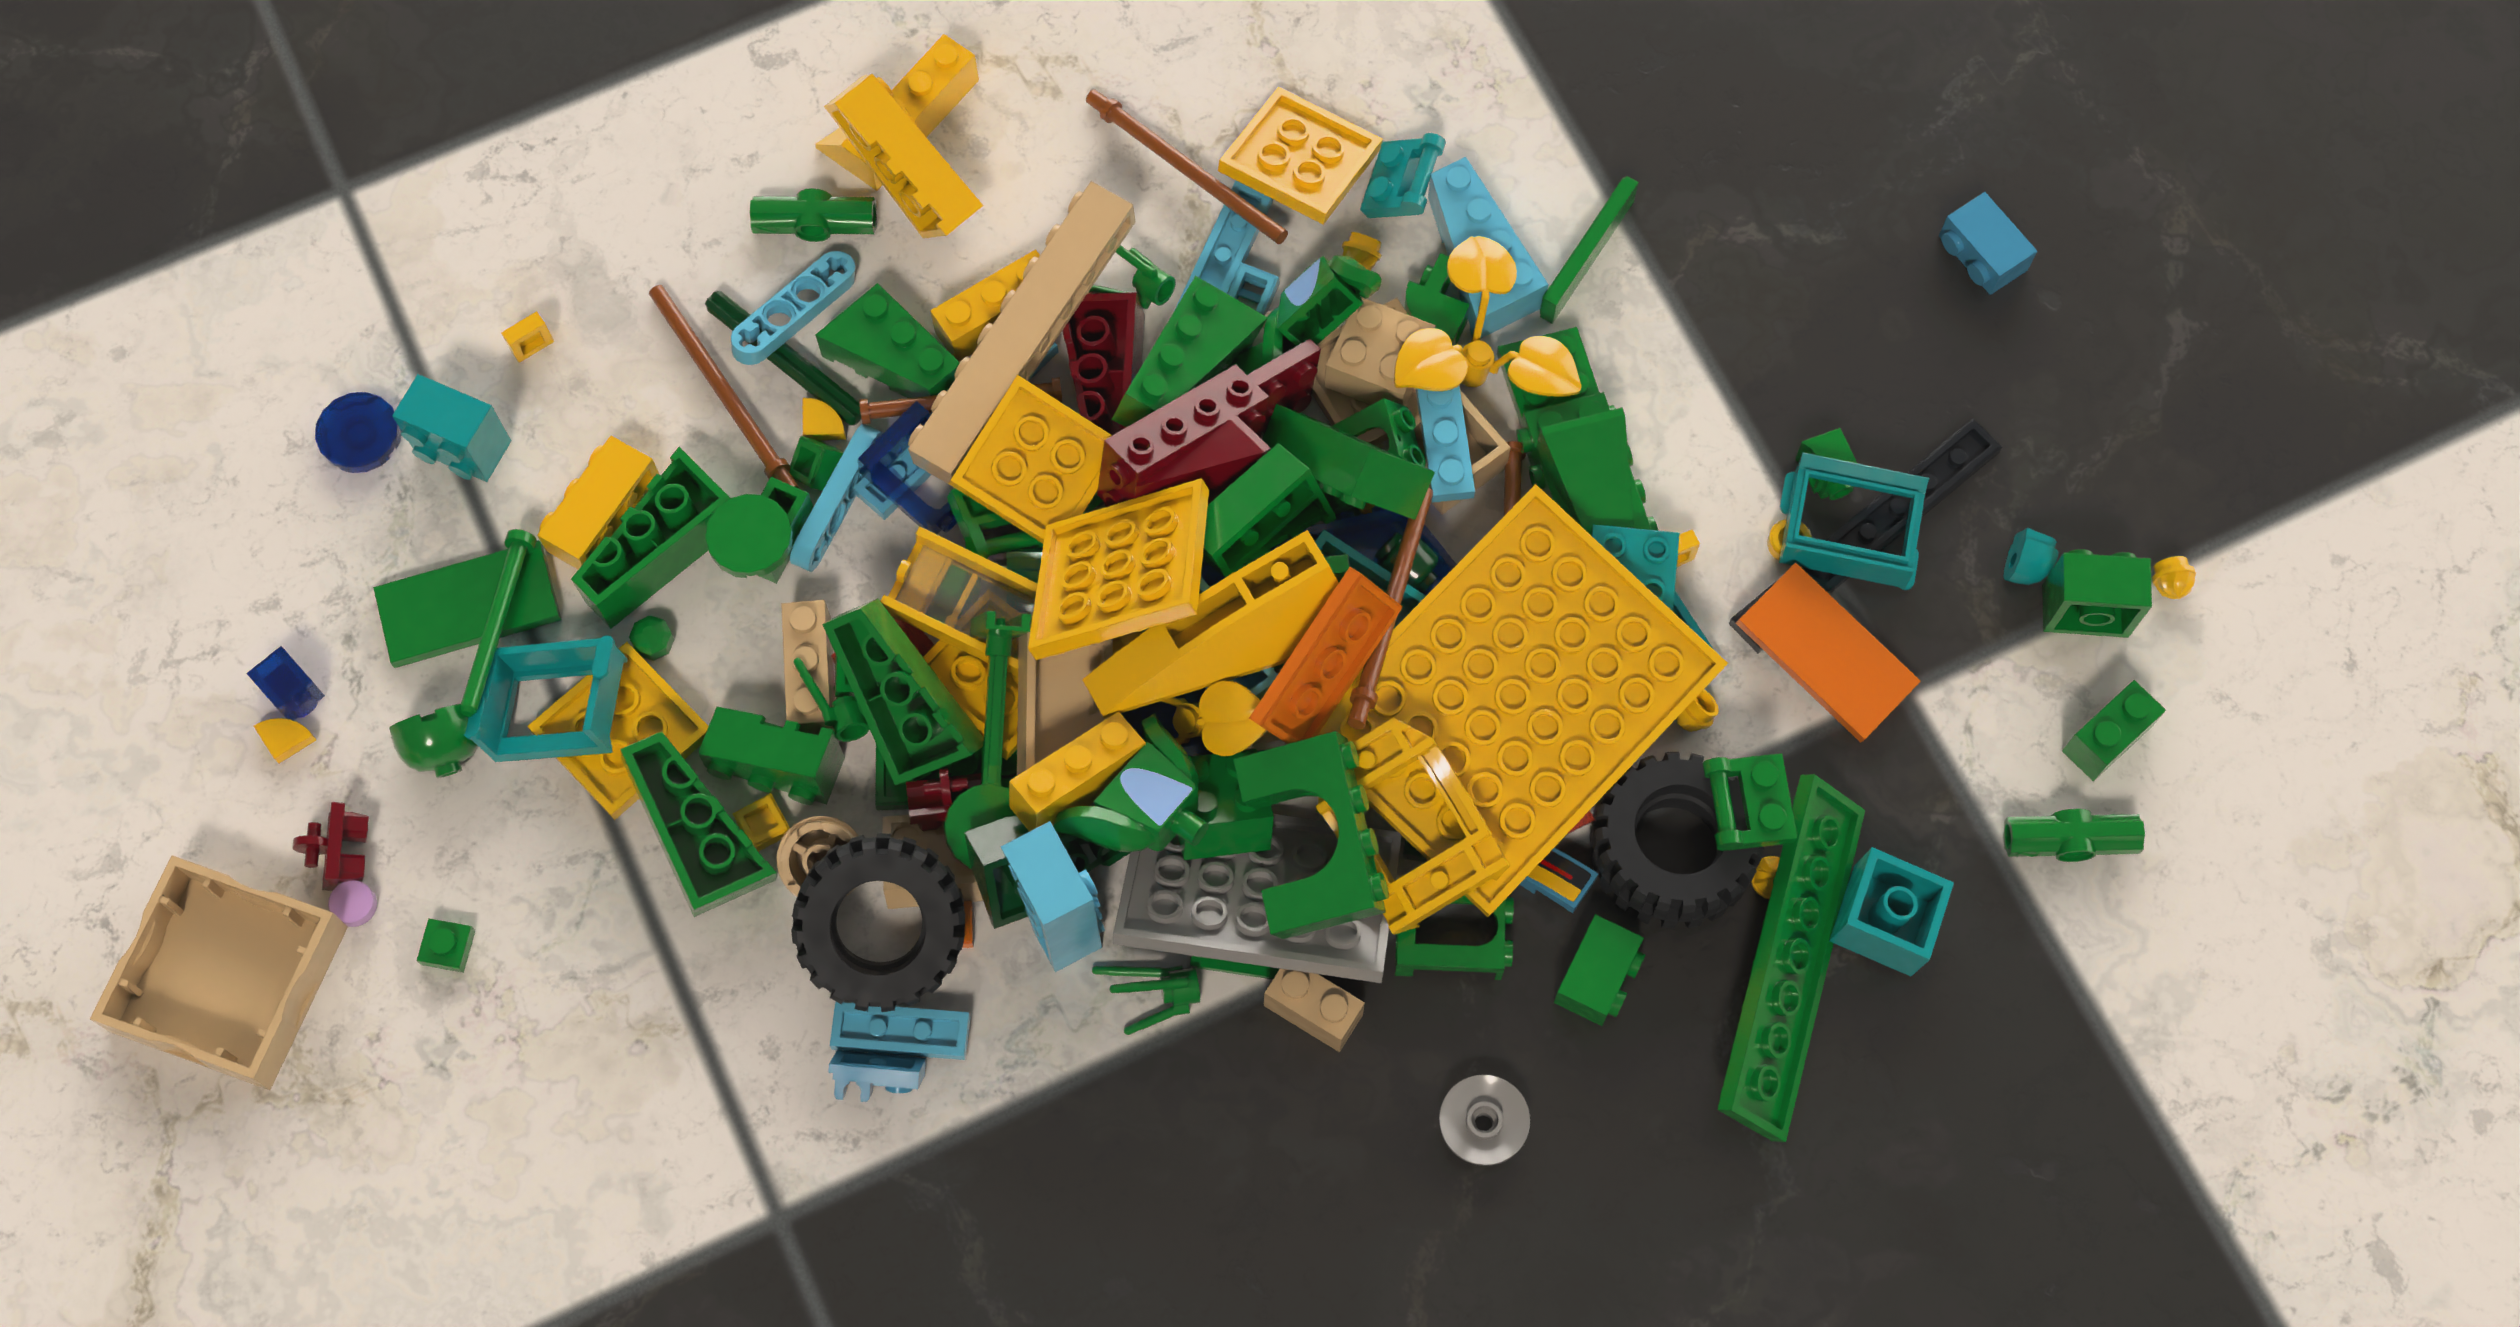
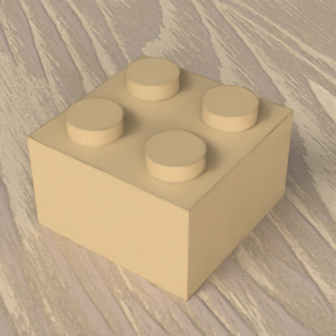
(1367, 354)
(1486, 447)

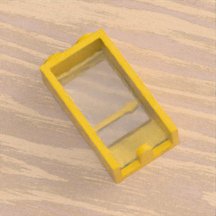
(950, 585)

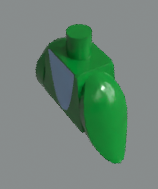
(1317, 304)
(1145, 802)

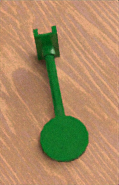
(989, 799)

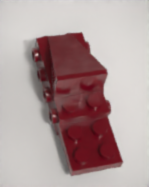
(1206, 431)

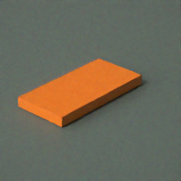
(1828, 652)
(1326, 659)

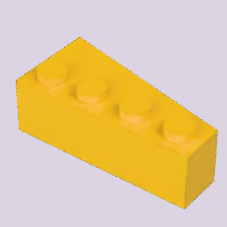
(902, 158)

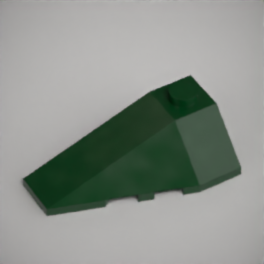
(992, 869)

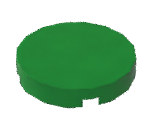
(749, 535)

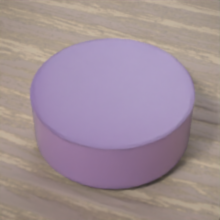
(353, 903)

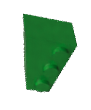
(889, 346)
(1261, 510)
(772, 755)

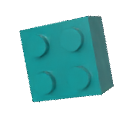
(451, 429)
(1891, 912)

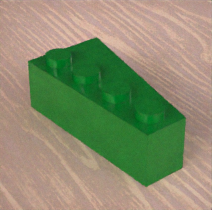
(1192, 348)
(1350, 464)
(653, 541)
(899, 694)
(697, 835)

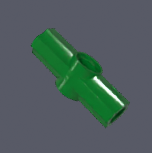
(813, 215)
(2073, 835)

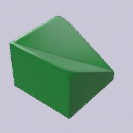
(814, 462)

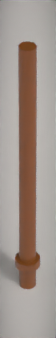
(1112, 111)
(775, 466)
(1364, 695)

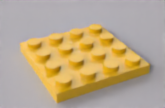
(1120, 570)

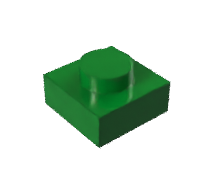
(446, 945)

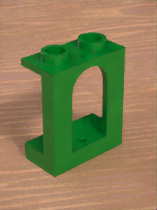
(1399, 426)
(1484, 958)

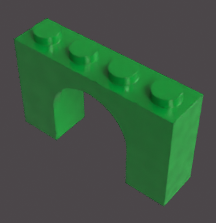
(1349, 882)

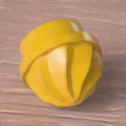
(1362, 249)
(2174, 577)
(1699, 713)
(1763, 878)

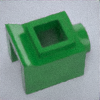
(1831, 445)

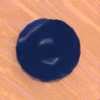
(357, 432)

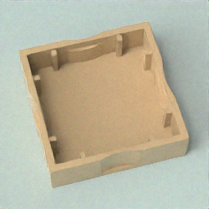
(220, 973)

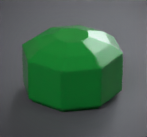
(651, 638)

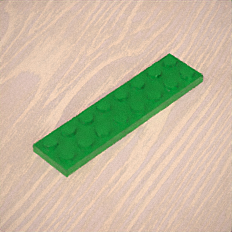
(1791, 961)

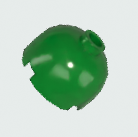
(434, 741)

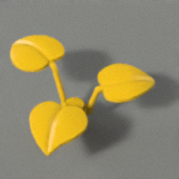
(1432, 362)
(1218, 717)

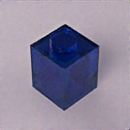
(286, 685)

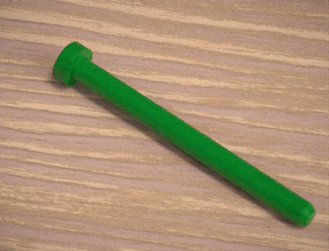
(519, 544)

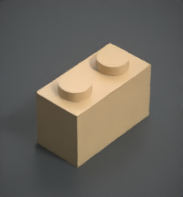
(1314, 1006)

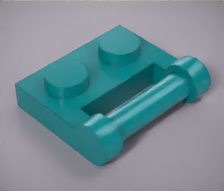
(1402, 177)

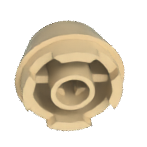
(806, 844)

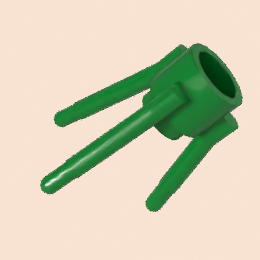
(1149, 280)
(844, 711)
(1176, 985)

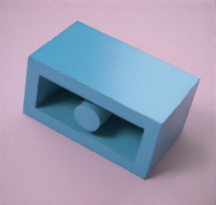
(1987, 243)

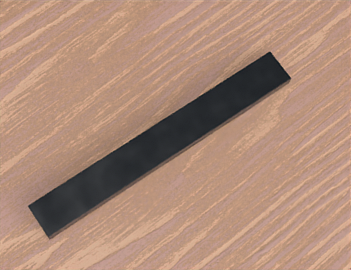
(1887, 515)

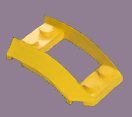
(1450, 872)

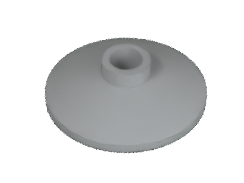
(1489, 1098)

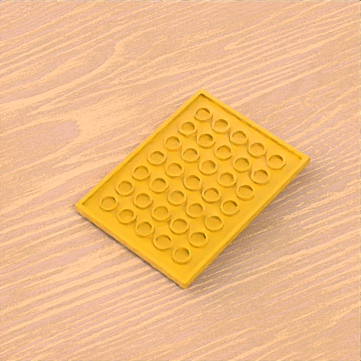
(1536, 682)

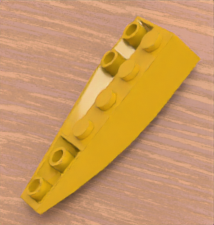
(1239, 629)

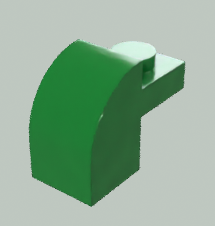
(1430, 304)

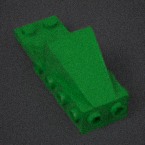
(1579, 447)

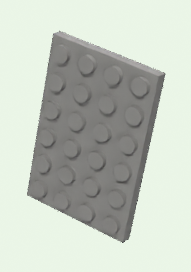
(1219, 911)

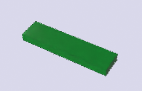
(1588, 249)

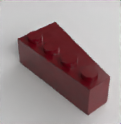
(1104, 353)

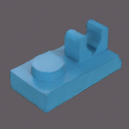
(893, 1072)

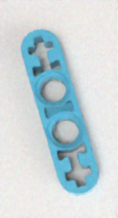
(788, 303)
(832, 503)

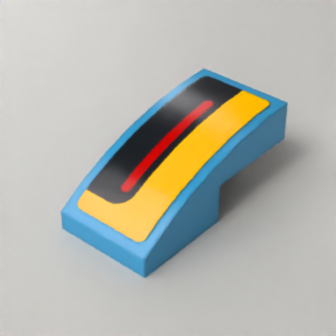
(1561, 879)

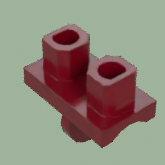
(932, 797)
(340, 827)

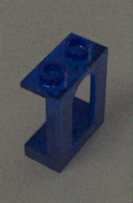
(883, 452)

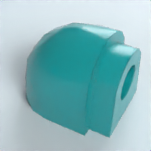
(2030, 557)

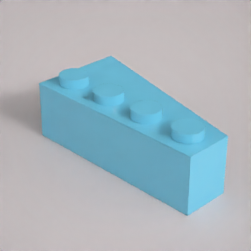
(1467, 209)
(1056, 896)

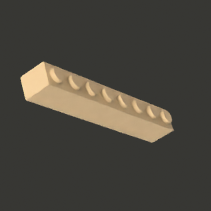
(1025, 328)

